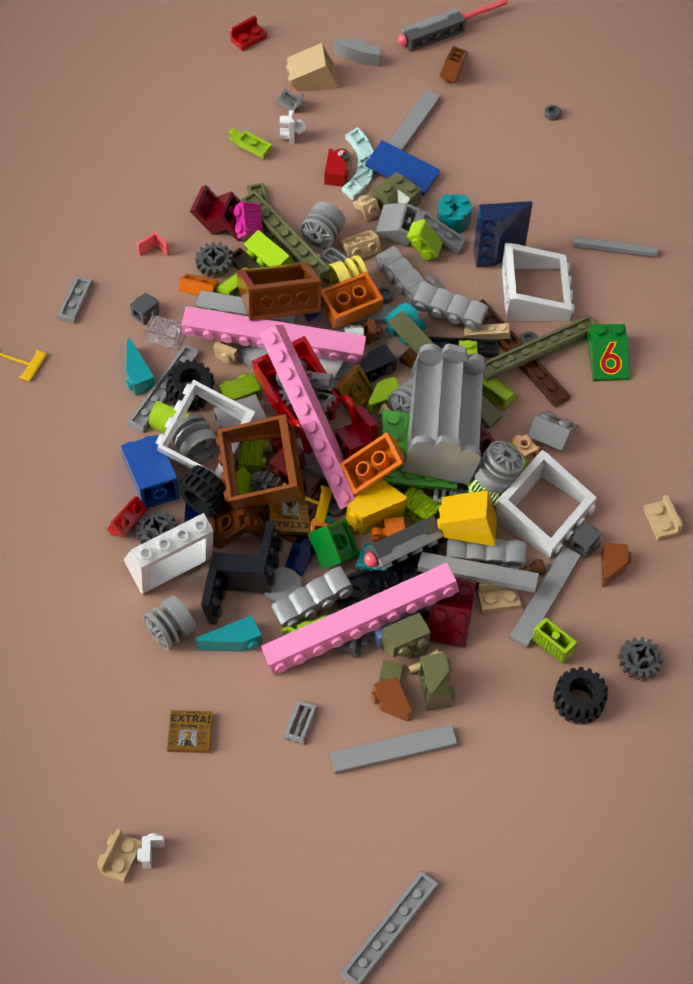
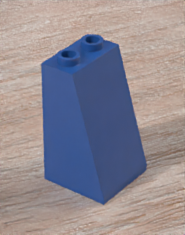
(150, 472)

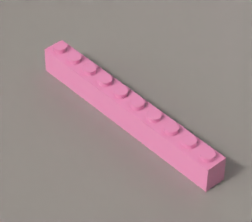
(240, 330)
(308, 411)
(360, 618)

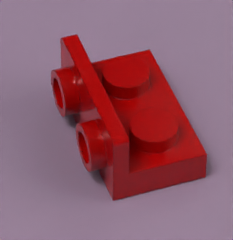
(247, 33)
(127, 517)

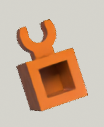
(391, 526)

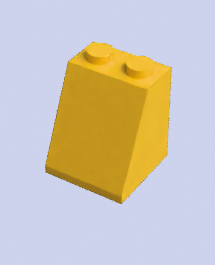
(373, 506)
(468, 518)

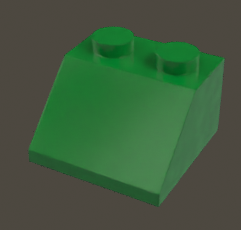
(333, 543)

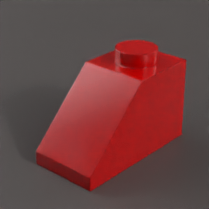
(335, 170)

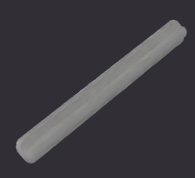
(614, 246)

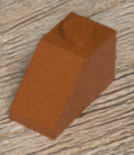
(614, 561)
(391, 698)

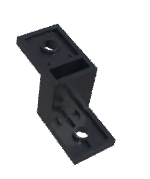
(241, 573)

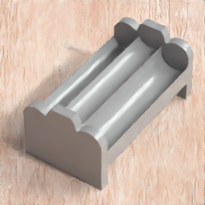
(445, 413)

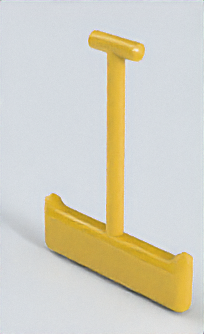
(32, 367)
(323, 504)

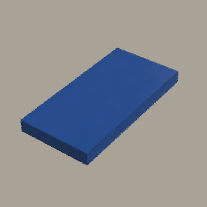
(390, 159)

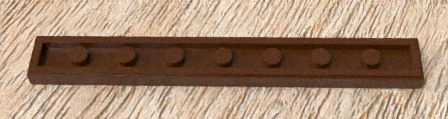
(534, 370)

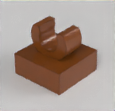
(371, 331)

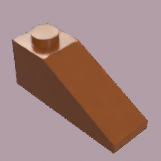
(453, 64)

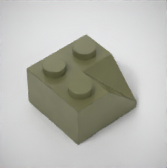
(397, 190)
(406, 637)
(434, 678)

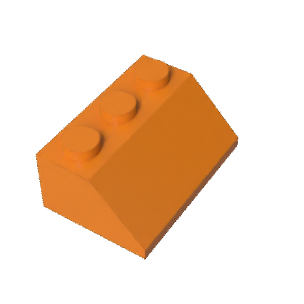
(351, 300)
(372, 463)

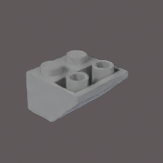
(396, 222)
(552, 430)

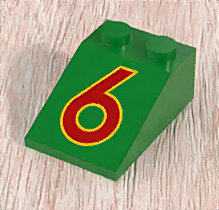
(608, 352)

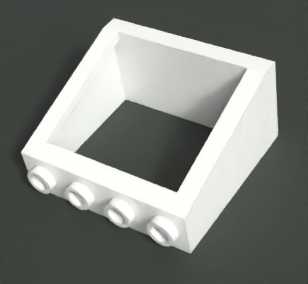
(530, 308)
(220, 401)
(521, 526)
(171, 553)

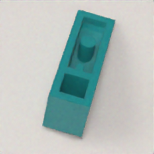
(138, 374)
(232, 637)

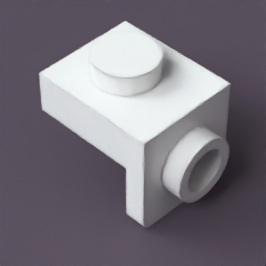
(144, 854)

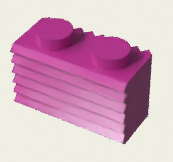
(247, 219)

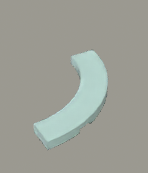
(363, 175)

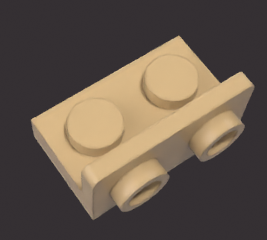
(362, 244)
(663, 518)
(497, 598)
(119, 856)

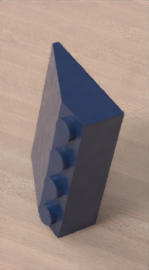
(500, 225)

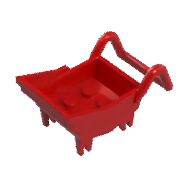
(266, 375)

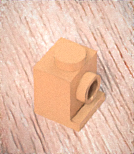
(526, 447)

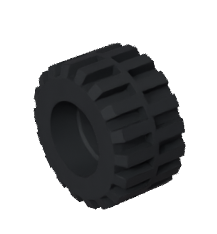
(188, 372)
(202, 490)
(584, 681)

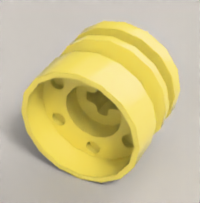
(343, 271)

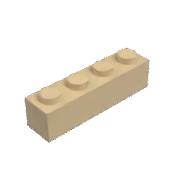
(489, 332)

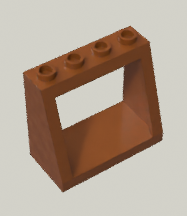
(279, 290)
(262, 429)

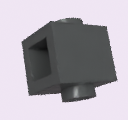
(144, 308)
(585, 540)

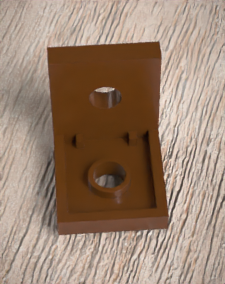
(241, 520)

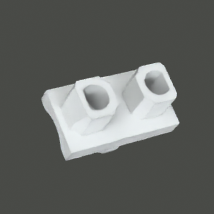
(297, 127)

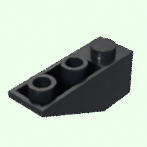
(378, 363)

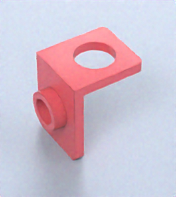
(150, 242)

